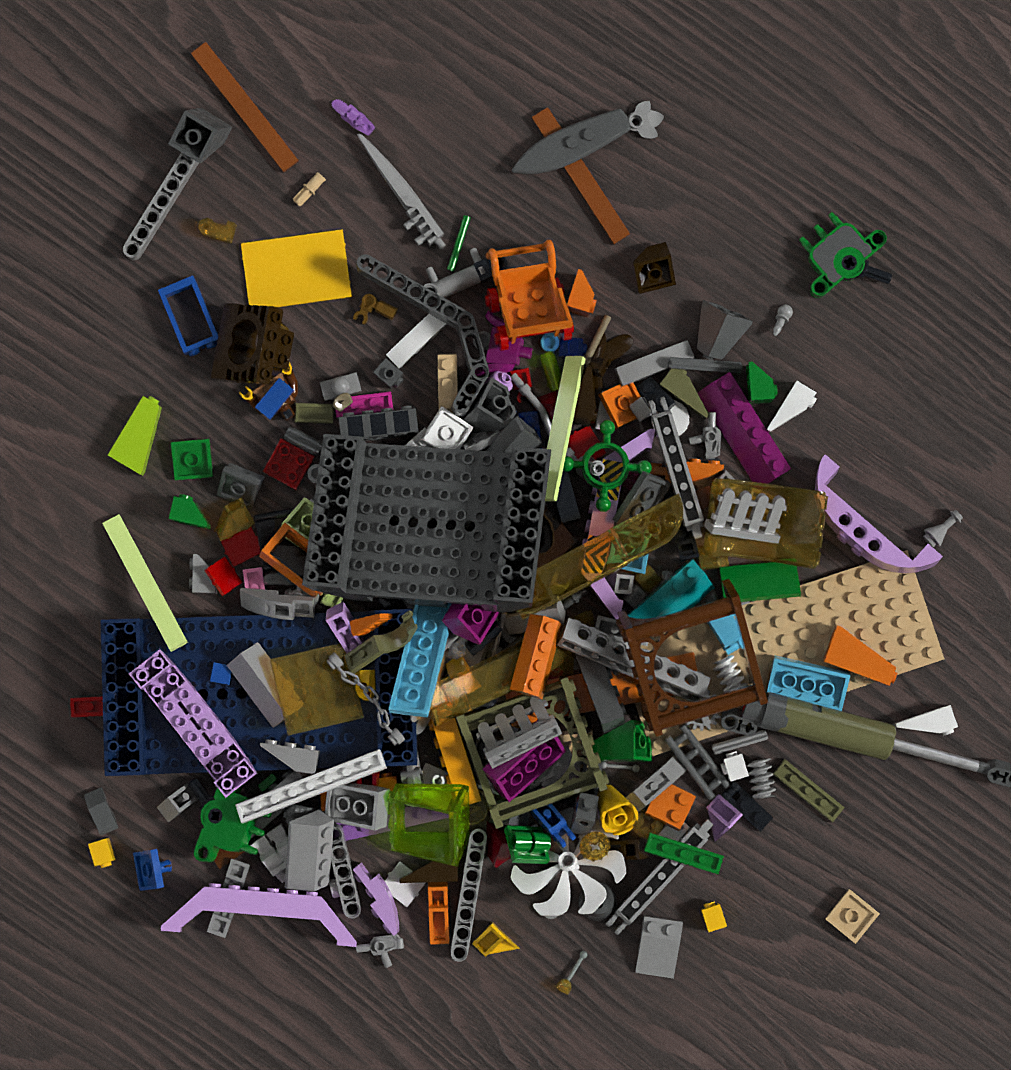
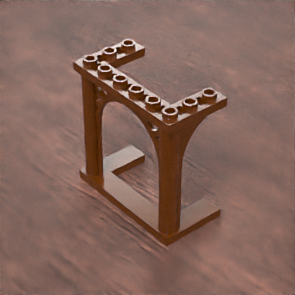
(641, 630)

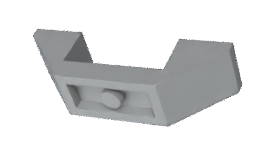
(656, 783)

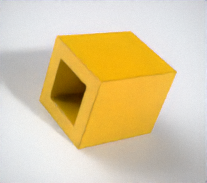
(102, 853)
(713, 916)

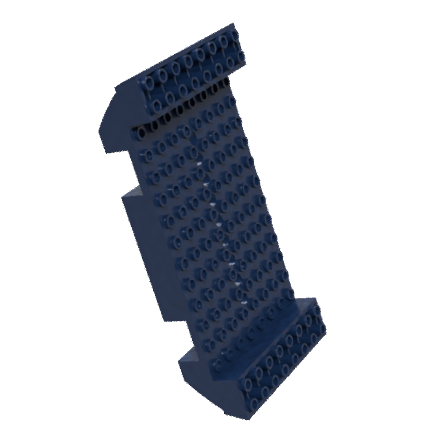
(144, 741)

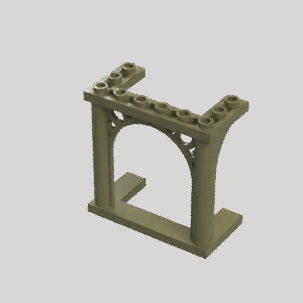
(557, 791)

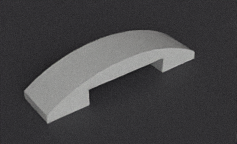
(235, 875)

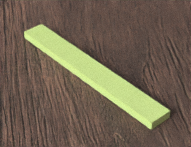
(563, 421)
(145, 583)

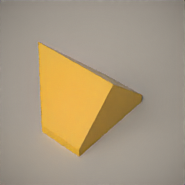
(493, 941)

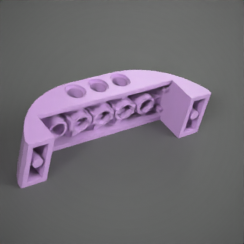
(887, 554)

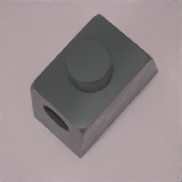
(584, 810)

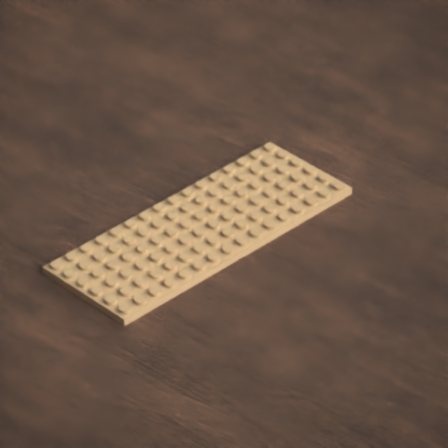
(867, 601)

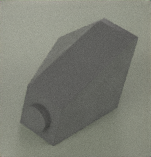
(719, 330)
(491, 408)

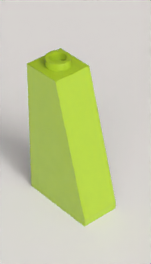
(137, 437)

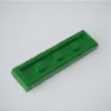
(683, 853)

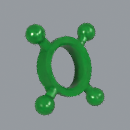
(603, 504)

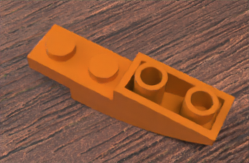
(697, 470)

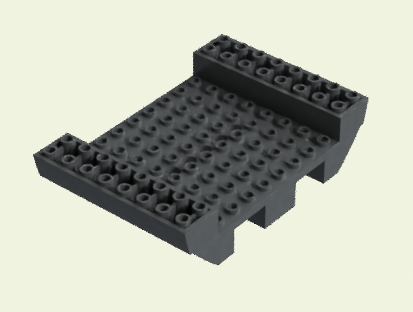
(364, 557)

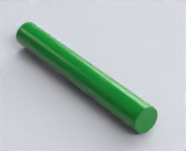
(458, 243)

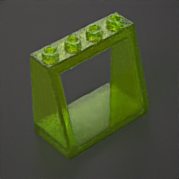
(433, 846)

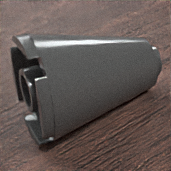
(607, 908)

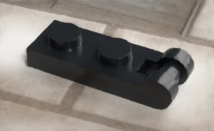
(747, 806)

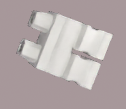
(274, 858)

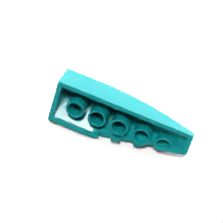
(676, 593)

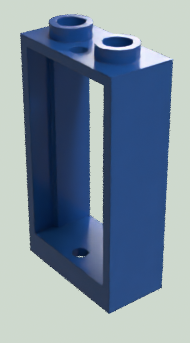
(176, 288)

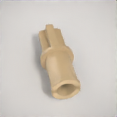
(309, 189)

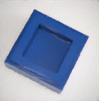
(221, 674)

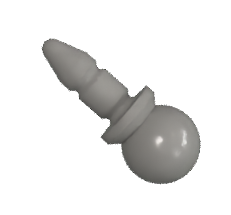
(782, 318)

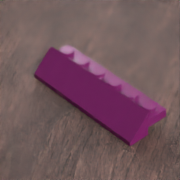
(743, 430)

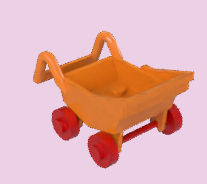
(528, 297)

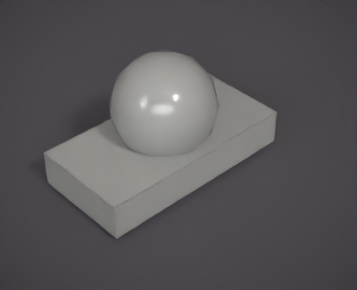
(339, 385)

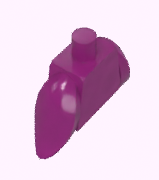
(503, 360)

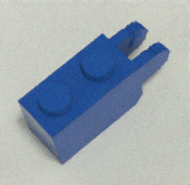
(553, 823)

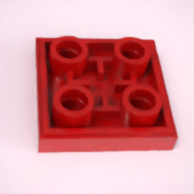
(288, 464)

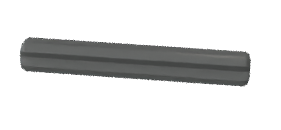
(705, 365)

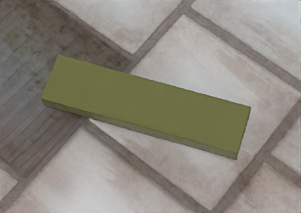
(808, 790)

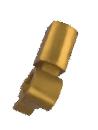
(369, 302)

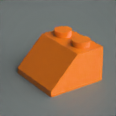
(581, 297)

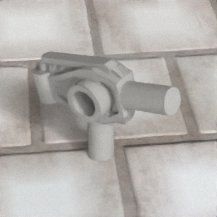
(711, 437)
(381, 945)

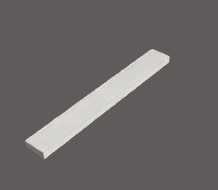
(311, 786)

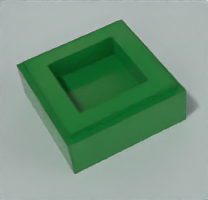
(268, 782)

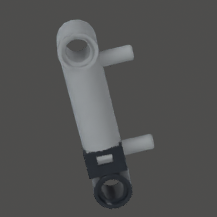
(461, 280)

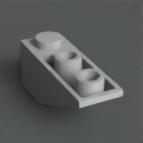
(298, 759)

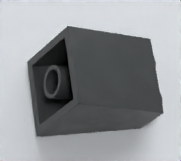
(199, 134)

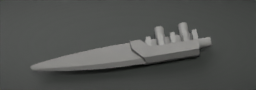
(416, 210)

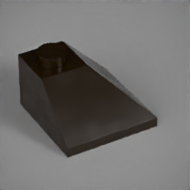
(654, 268)

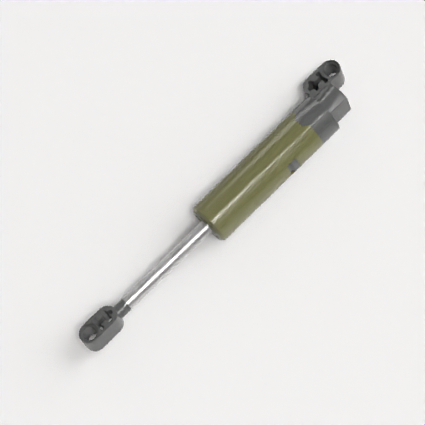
(846, 733)

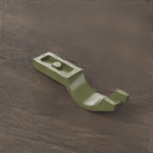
(381, 644)

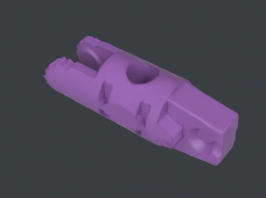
(353, 117)

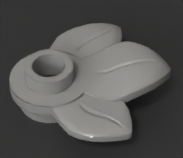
(647, 120)

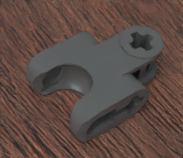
(291, 558)

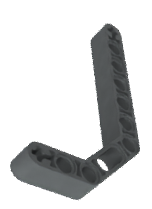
(437, 311)

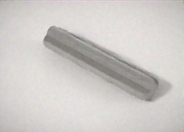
(739, 742)

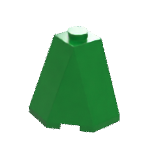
(625, 744)

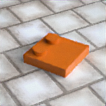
(618, 401)
(671, 807)

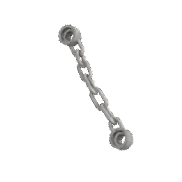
(335, 662)

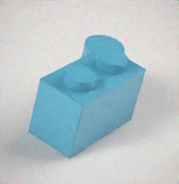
(727, 633)

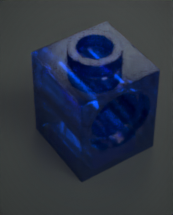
(572, 347)

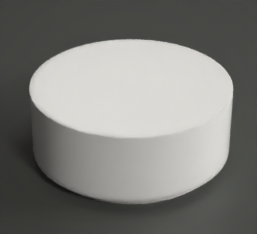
(333, 887)

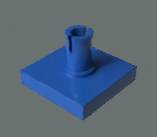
(149, 869)

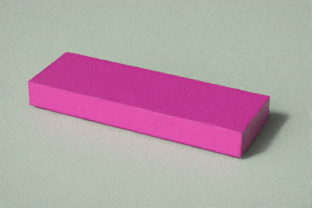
(368, 402)

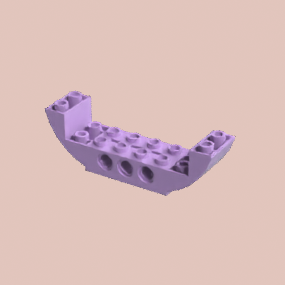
(194, 722)

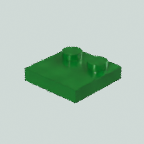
(192, 459)

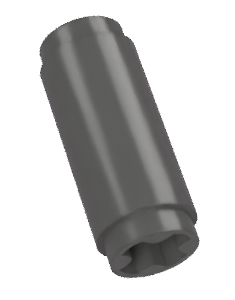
(303, 441)

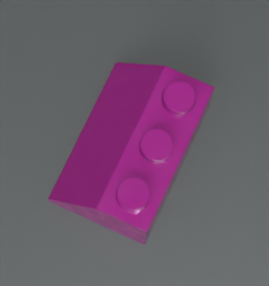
(469, 621)

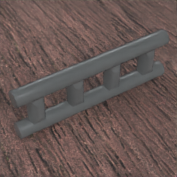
(696, 773)

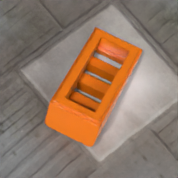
(365, 625)

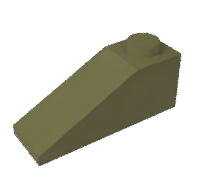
(681, 388)

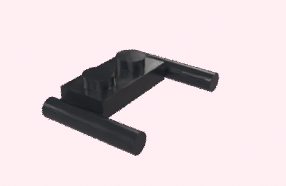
(266, 530)

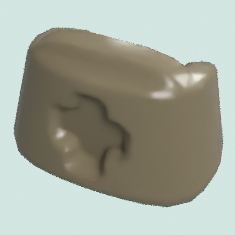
(342, 401)

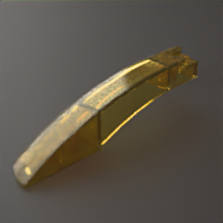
(487, 680)

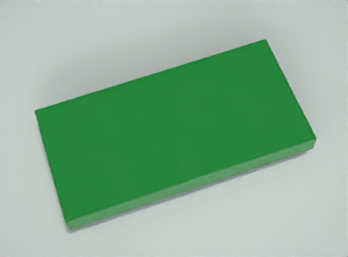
(762, 581)

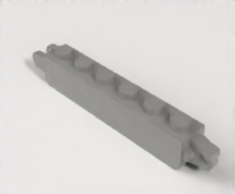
(677, 467)
(657, 880)

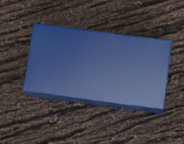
(274, 398)

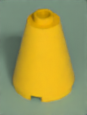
(616, 811)

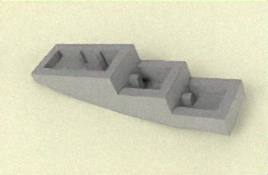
(652, 363)

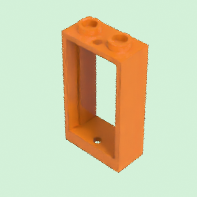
(299, 540)

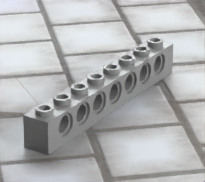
(606, 656)

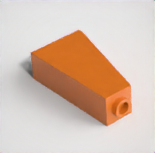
(855, 657)

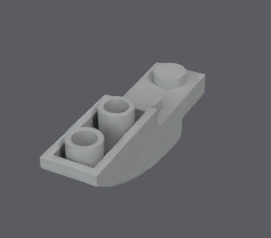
(277, 606)

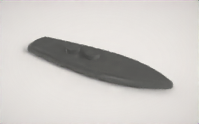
(573, 143)

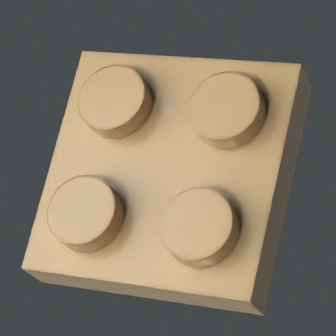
(852, 916)

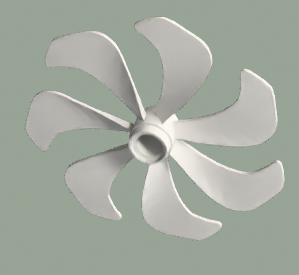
(560, 900)

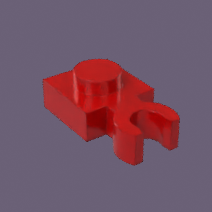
(524, 376)

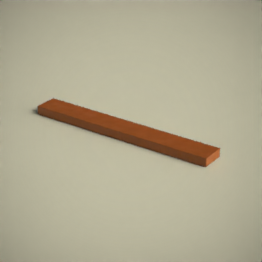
(244, 107)
(586, 184)

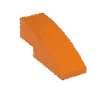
(438, 912)

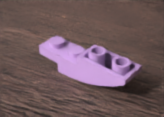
(384, 904)

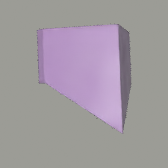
(722, 816)

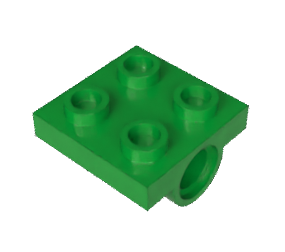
(528, 844)

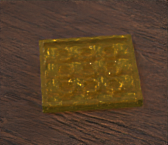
(314, 693)

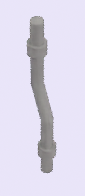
(525, 390)

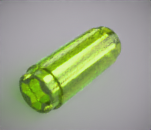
(551, 370)

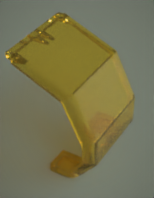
(798, 530)

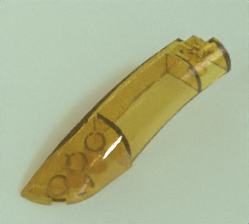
(605, 554)

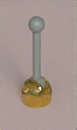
(564, 985)

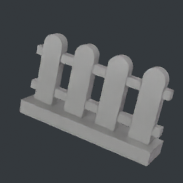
(736, 525)
(522, 741)

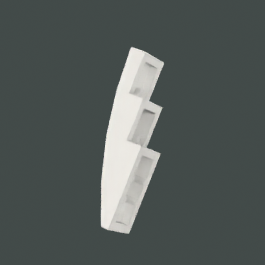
(417, 339)

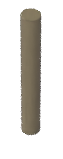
(596, 339)

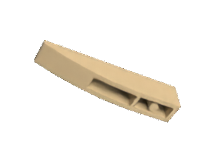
(447, 380)

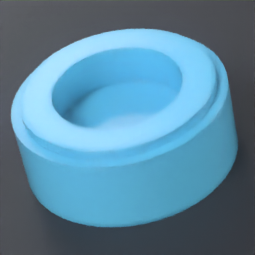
(549, 342)

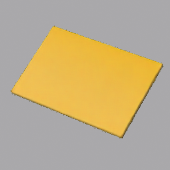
(296, 269)

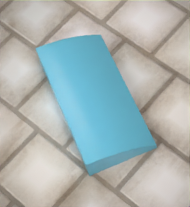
(808, 682)

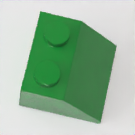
(759, 385)
(188, 512)

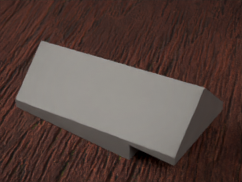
(256, 676)

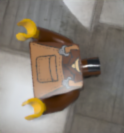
(254, 397)

